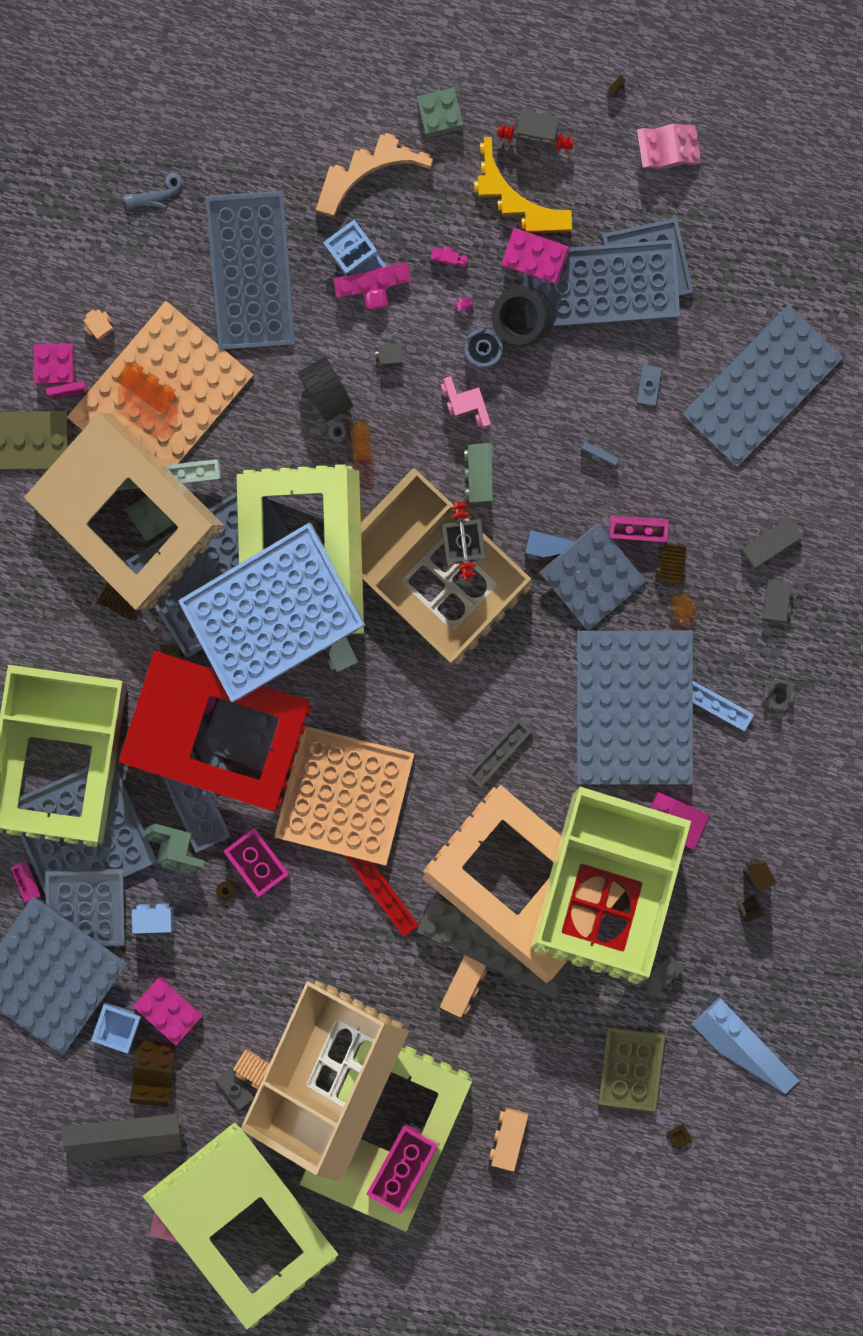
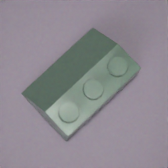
(479, 473)

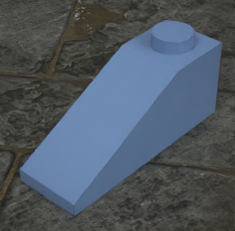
(544, 545)

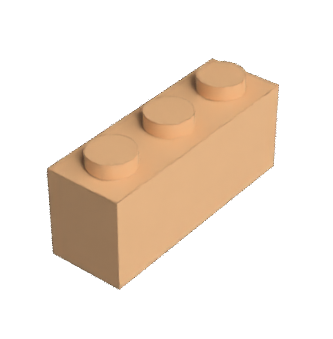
(463, 986)
(508, 1139)

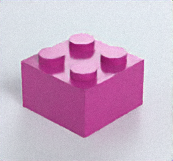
(54, 364)

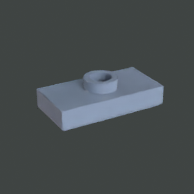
(649, 385)
(599, 455)

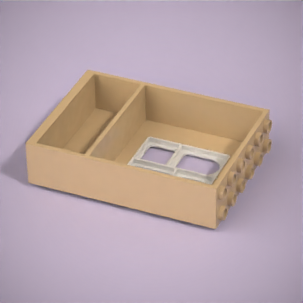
(402, 538)
(299, 1116)

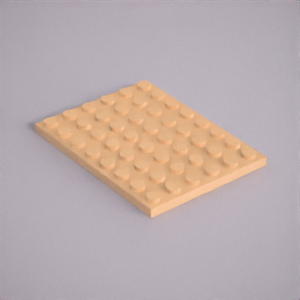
(188, 362)

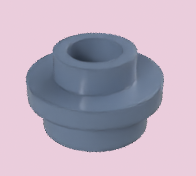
(342, 427)

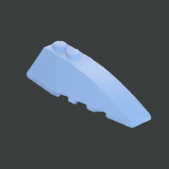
(738, 1043)

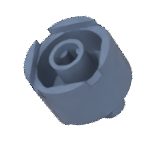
(486, 338)

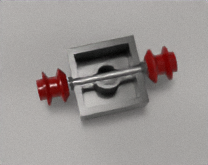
(536, 129)
(463, 541)

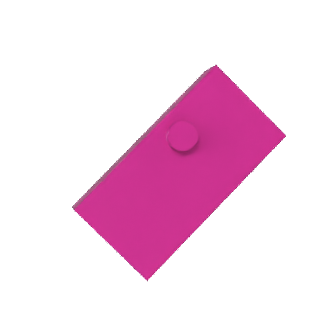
(403, 1169)

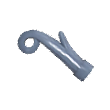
(152, 198)

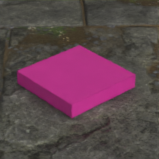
(67, 390)

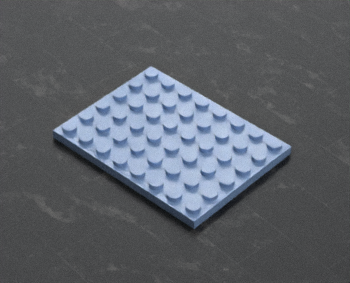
(271, 612)

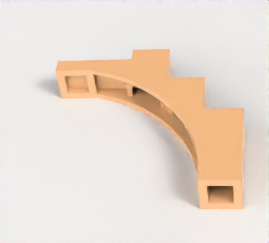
(339, 181)

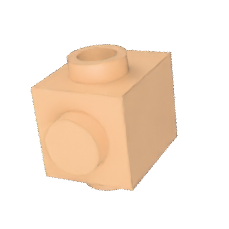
(98, 324)

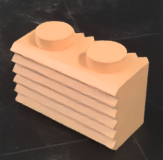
(252, 1068)

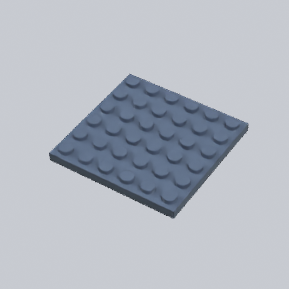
(123, 837)
(53, 975)

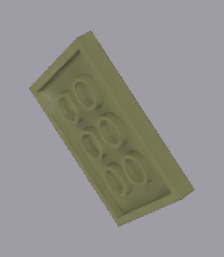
(32, 439)
(631, 1069)

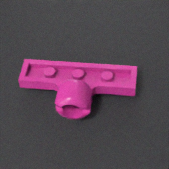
(372, 284)

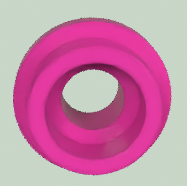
(463, 304)

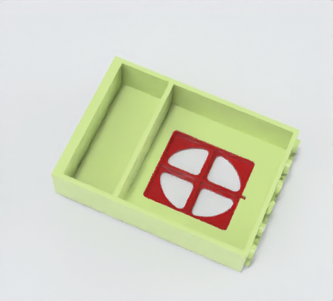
(621, 845)

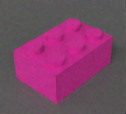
(535, 256)
(256, 862)
(168, 1010)

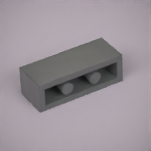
(771, 542)

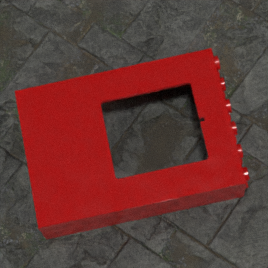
(169, 720)

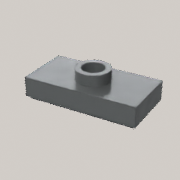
(234, 1088)

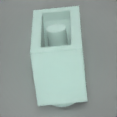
(341, 655)

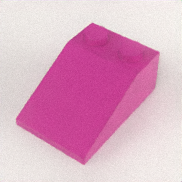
(676, 808)

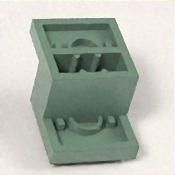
(173, 848)

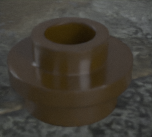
(230, 886)

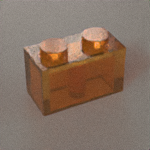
(361, 441)

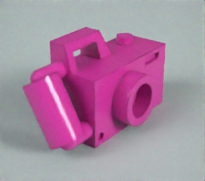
(448, 257)

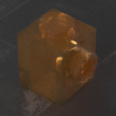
(682, 607)

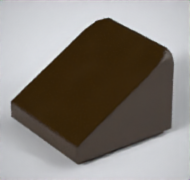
(750, 908)

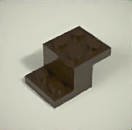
(153, 1073)

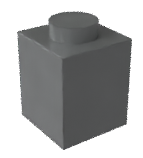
(389, 354)

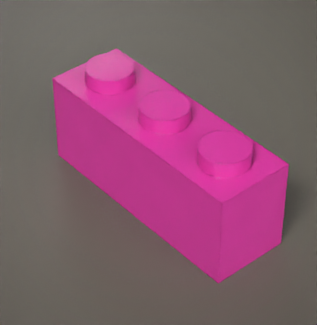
(638, 528)

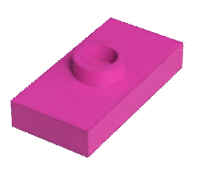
(25, 881)

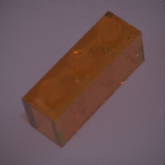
(147, 387)

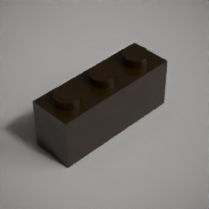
(759, 875)

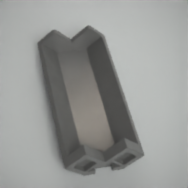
(123, 1138)

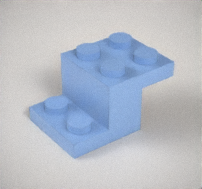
(353, 250)

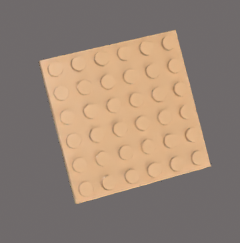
(344, 795)

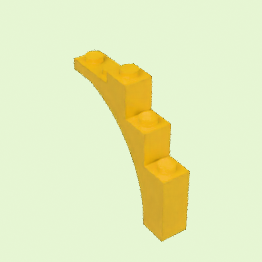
(537, 218)

